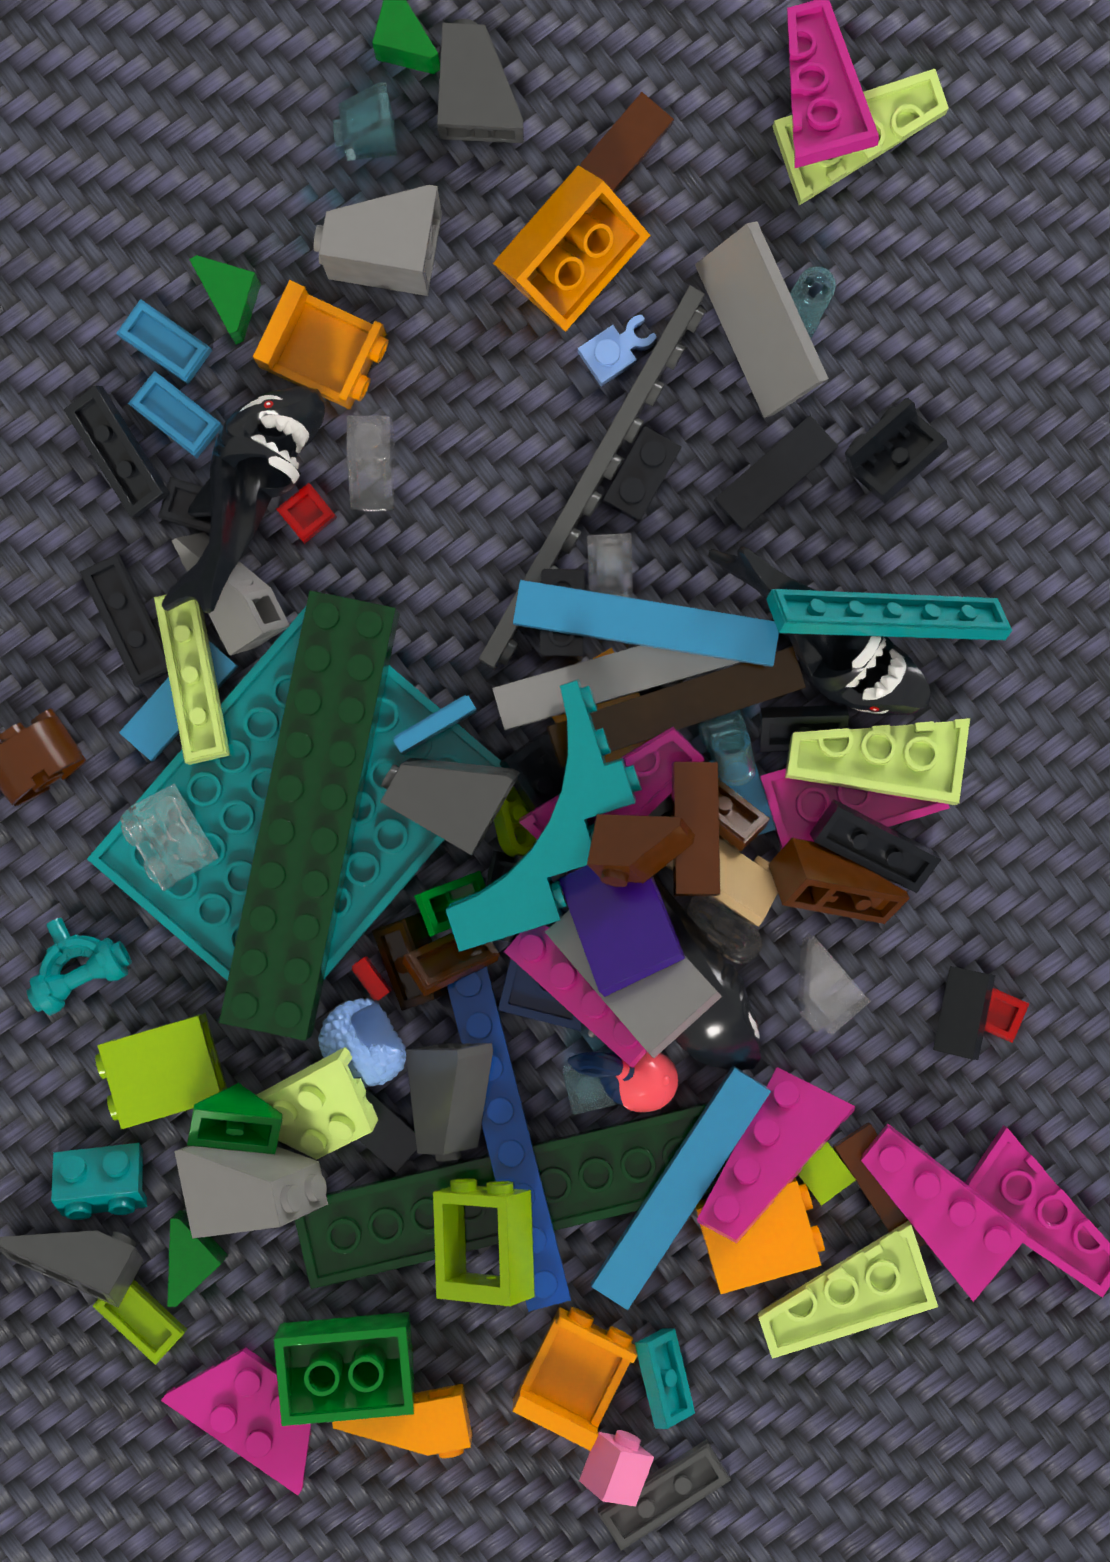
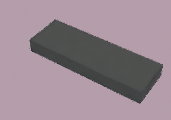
(666, 1494)

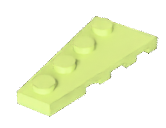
(898, 113)
(899, 760)
(858, 1293)

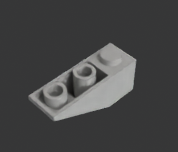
(247, 606)

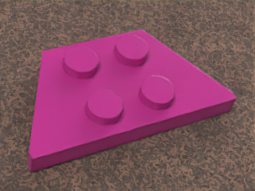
(242, 1410)

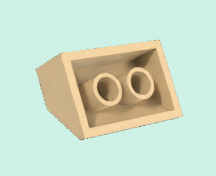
(744, 884)

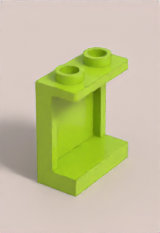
(160, 1071)

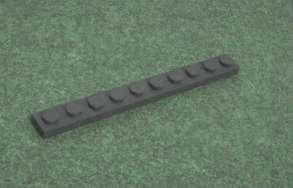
(603, 464)

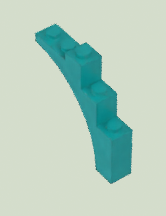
(590, 787)

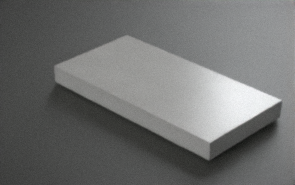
(761, 320)
(653, 1007)

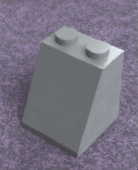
(383, 241)
(246, 1189)

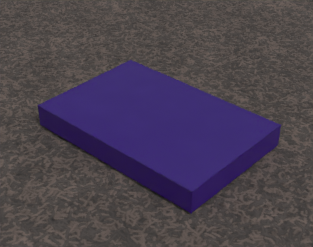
(620, 929)

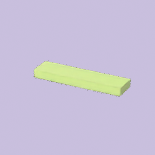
(192, 682)

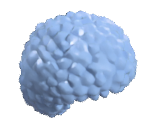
(368, 1036)

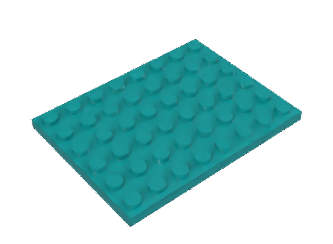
(229, 804)

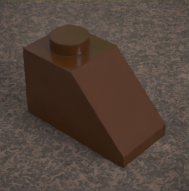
(635, 846)

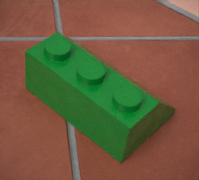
(345, 1368)

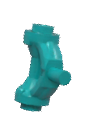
(51, 988)

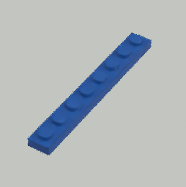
(508, 1131)

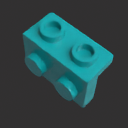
(98, 1181)

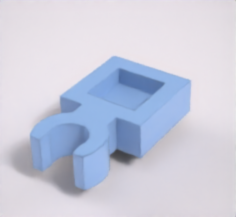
(611, 352)

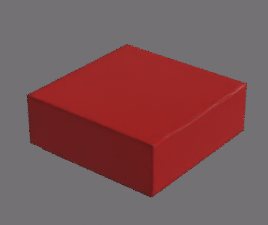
(306, 513)
(371, 978)
(1005, 1015)

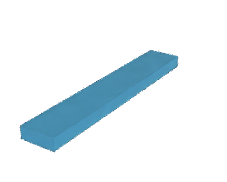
(646, 623)
(680, 1187)

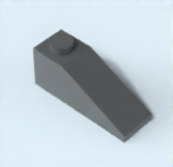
(82, 1260)

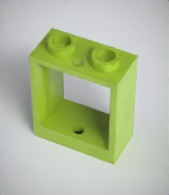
(514, 1238)

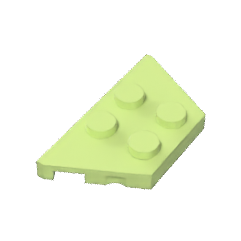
(322, 1106)

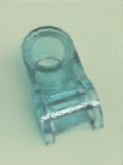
(811, 308)
(730, 746)

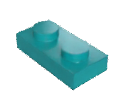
(664, 1378)

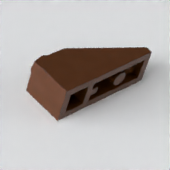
(831, 884)

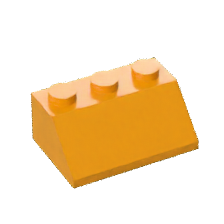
(572, 247)

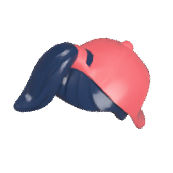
(639, 1089)

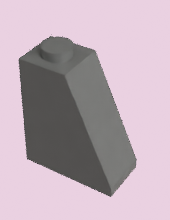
(473, 88)
(449, 797)
(448, 1096)

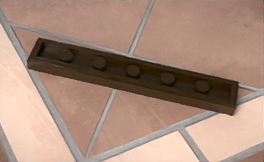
(688, 703)

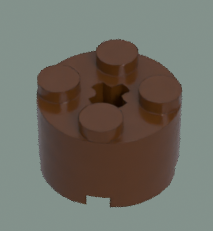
(36, 757)

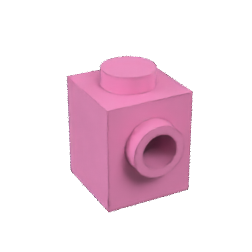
(617, 1468)

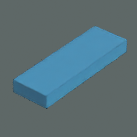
(156, 720)

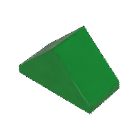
(402, 39)
(231, 292)
(436, 900)
(235, 1122)
(189, 1259)

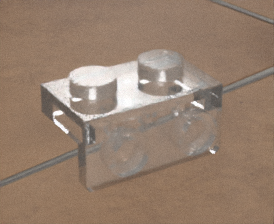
(167, 837)

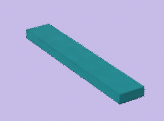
(887, 615)

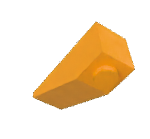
(436, 1427)

